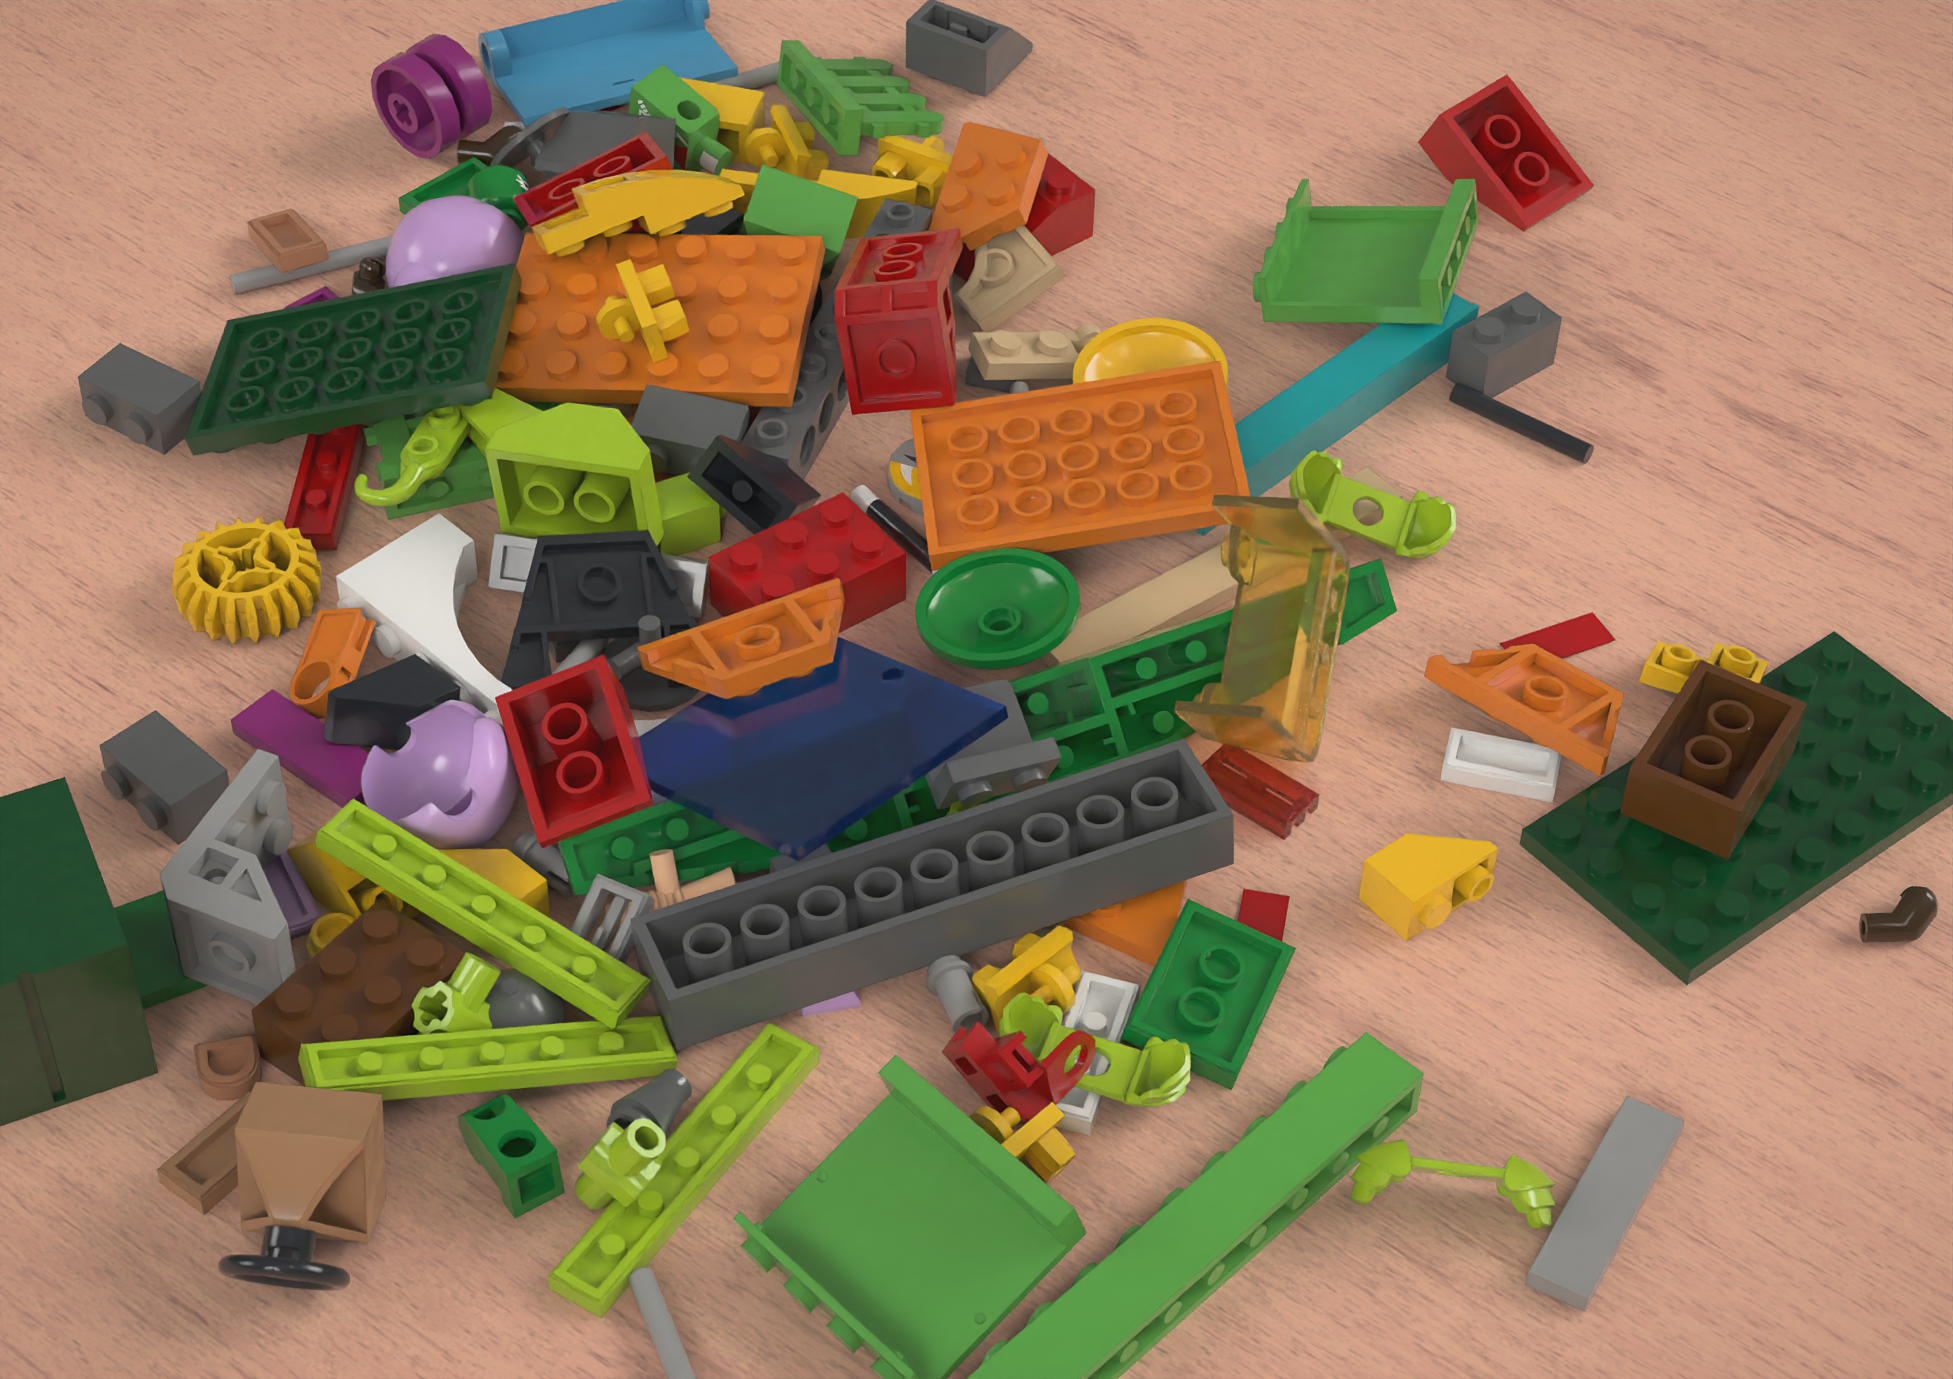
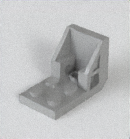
(217, 889)

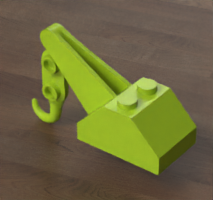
(547, 469)

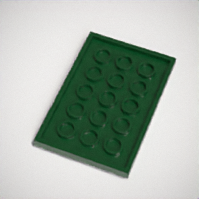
(356, 360)

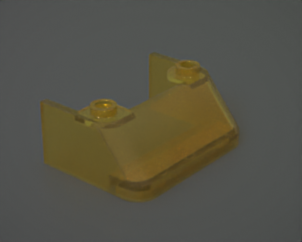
(1280, 630)

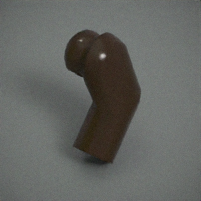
(488, 149)
(369, 276)
(1906, 921)

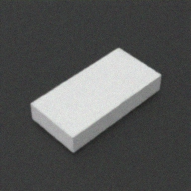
(1501, 765)

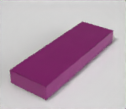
(299, 741)

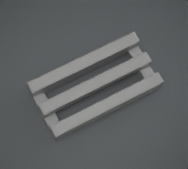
(592, 906)

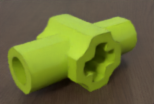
(460, 1002)
(620, 1164)

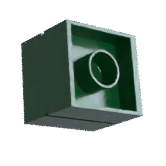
(65, 967)

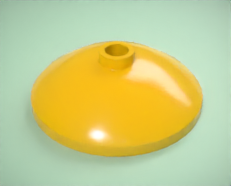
(1145, 347)

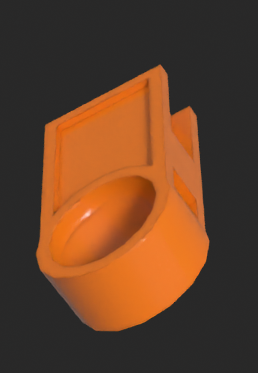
(333, 652)

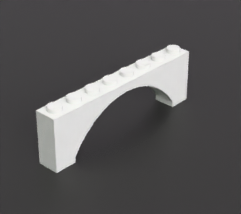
(416, 600)

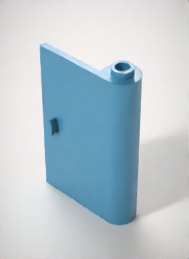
(598, 54)

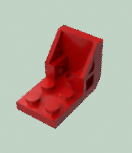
(899, 322)

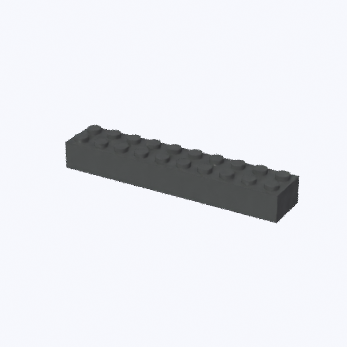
(931, 892)

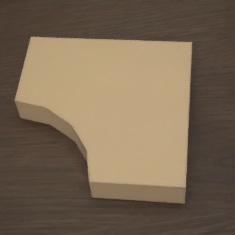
(1007, 277)

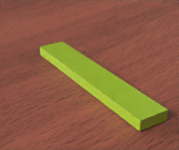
(483, 913)
(491, 1058)
(691, 1165)

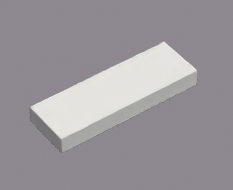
(1102, 1011)

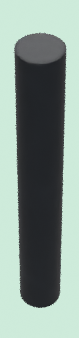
(1521, 423)

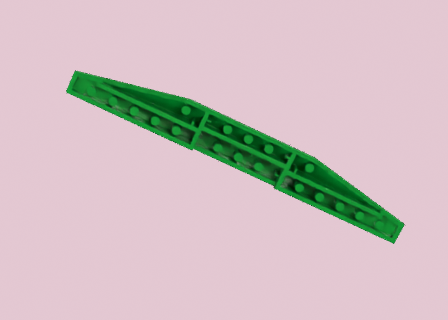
(1092, 705)

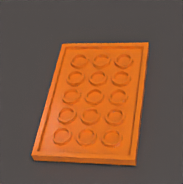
(739, 293)
(1078, 463)

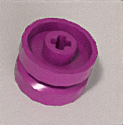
(431, 95)

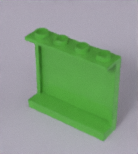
(1366, 260)

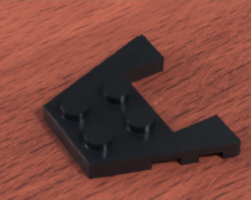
(589, 591)

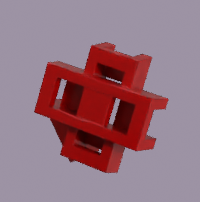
(1010, 1076)

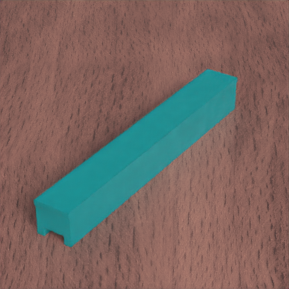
(1343, 395)

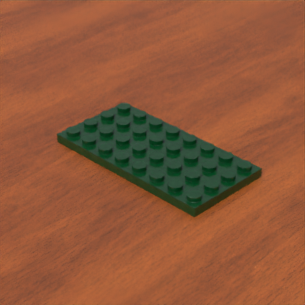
(1860, 779)

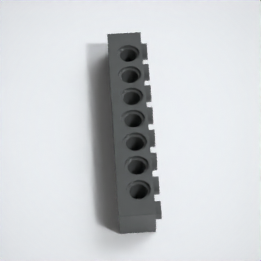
(821, 390)

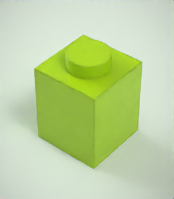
(687, 516)

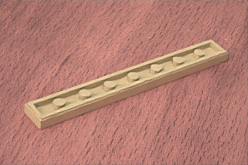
(1181, 592)

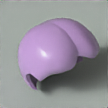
(450, 239)
(449, 779)

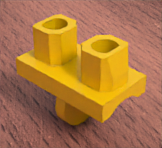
(786, 146)
(914, 162)
(623, 316)
(1038, 968)
(1035, 1141)

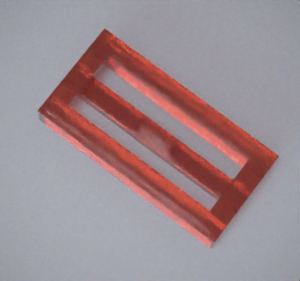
(1249, 794)

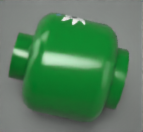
(498, 187)

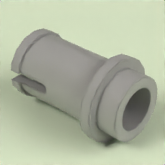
(545, 861)
(951, 981)

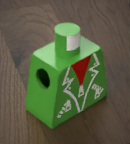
(695, 123)

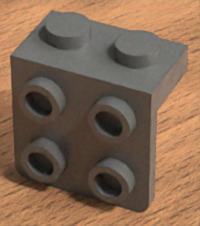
(998, 760)

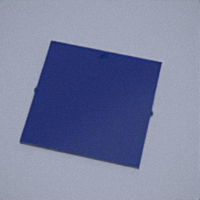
(813, 747)

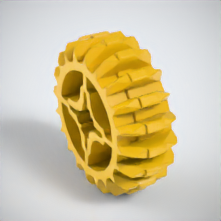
(246, 580)

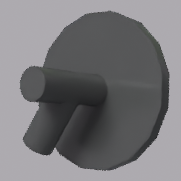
(531, 140)
(642, 688)

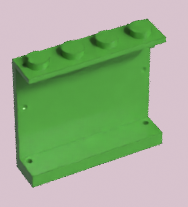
(915, 1233)

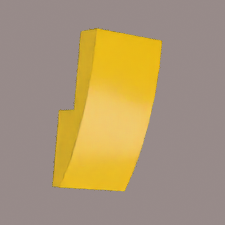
(1672, 664)

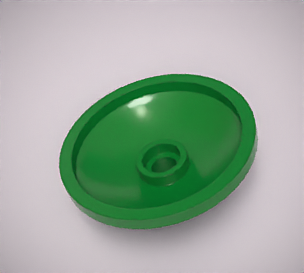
(997, 608)

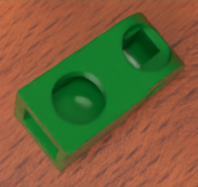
(513, 1153)

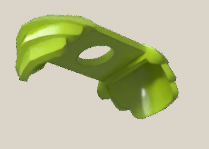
(1406, 527)
(1134, 1076)
(1517, 1179)

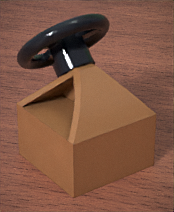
(306, 1174)

